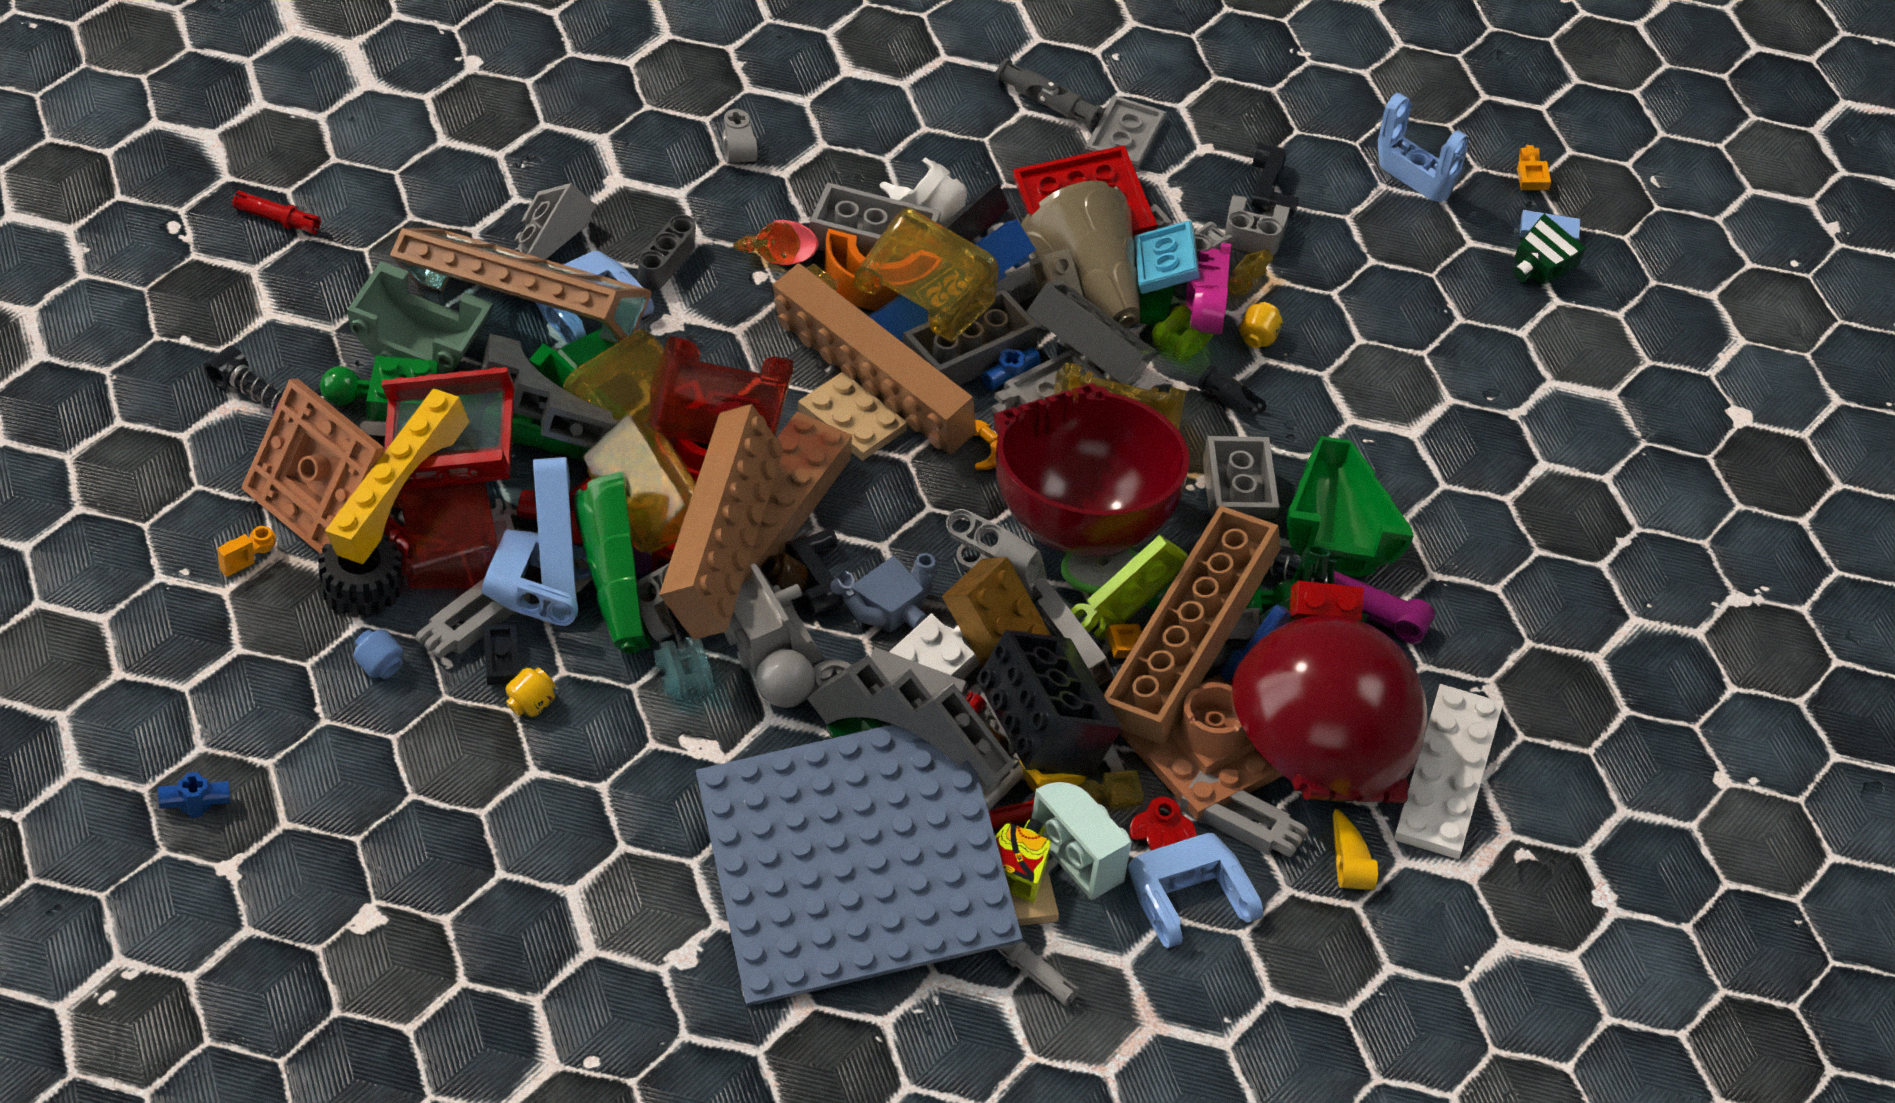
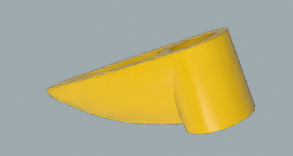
(1353, 858)

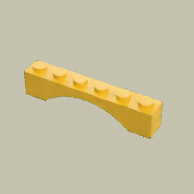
(362, 519)

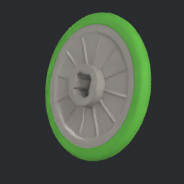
(1091, 573)

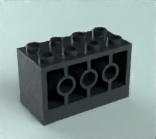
(1048, 703)

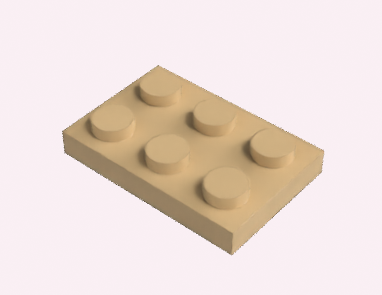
(855, 411)

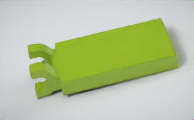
(1132, 586)

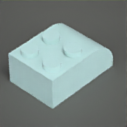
(1082, 837)

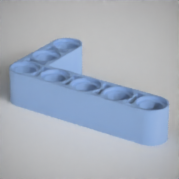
(554, 526)

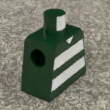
(1547, 252)

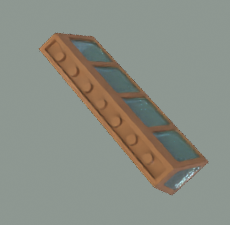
(437, 254)

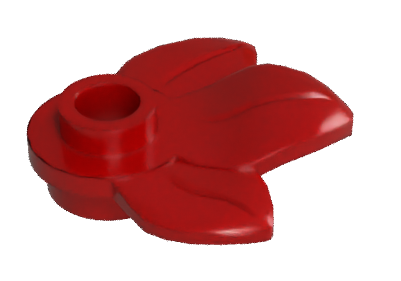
(1160, 829)

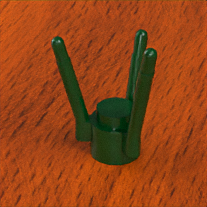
(1315, 563)

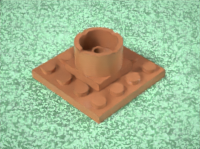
(309, 463)
(1208, 741)

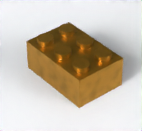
(989, 602)

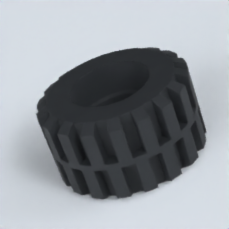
(366, 591)

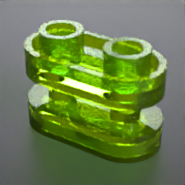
(1177, 332)

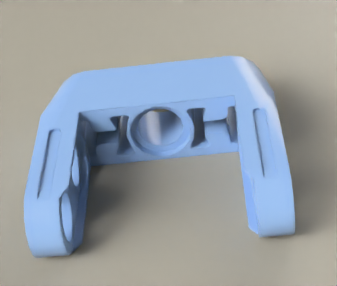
(1411, 163)
(568, 324)
(507, 585)
(1185, 865)

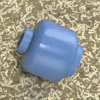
(378, 654)

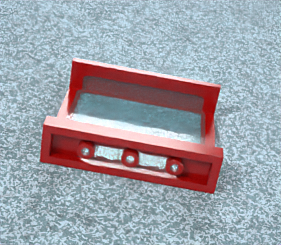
(483, 447)

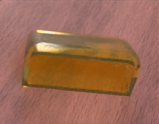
(657, 479)

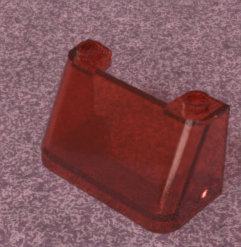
(692, 393)
(447, 535)

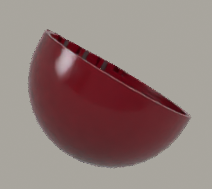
(1089, 470)
(1333, 708)

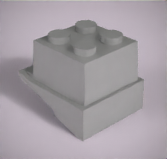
(767, 622)

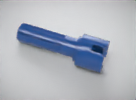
(1277, 617)

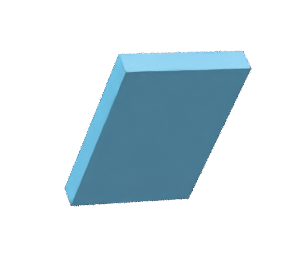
(1166, 257)

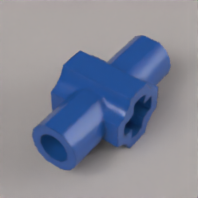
(1010, 365)
(194, 794)

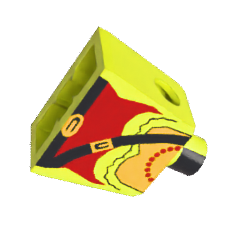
(1024, 857)

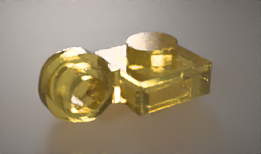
(1249, 268)
(1120, 788)

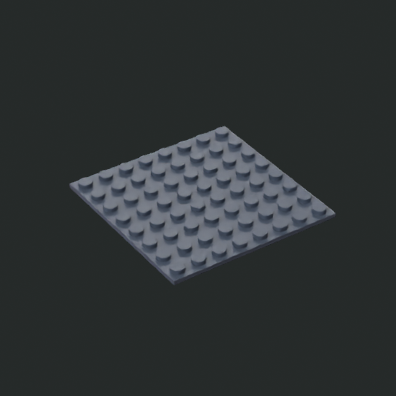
(853, 861)

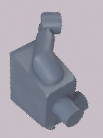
(889, 592)

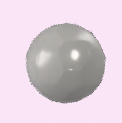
(785, 678)

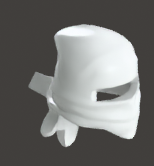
(933, 191)

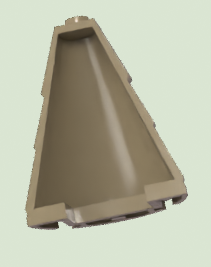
(1098, 231)

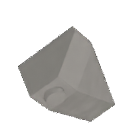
(553, 220)

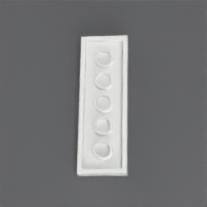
(1449, 771)

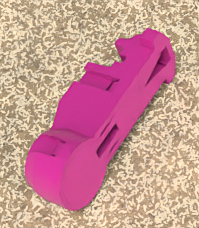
(1208, 294)

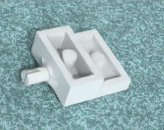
(938, 648)

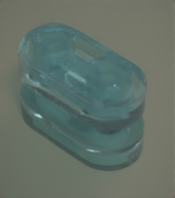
(675, 681)

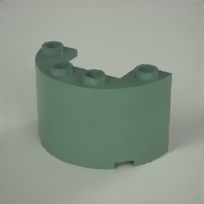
(411, 327)

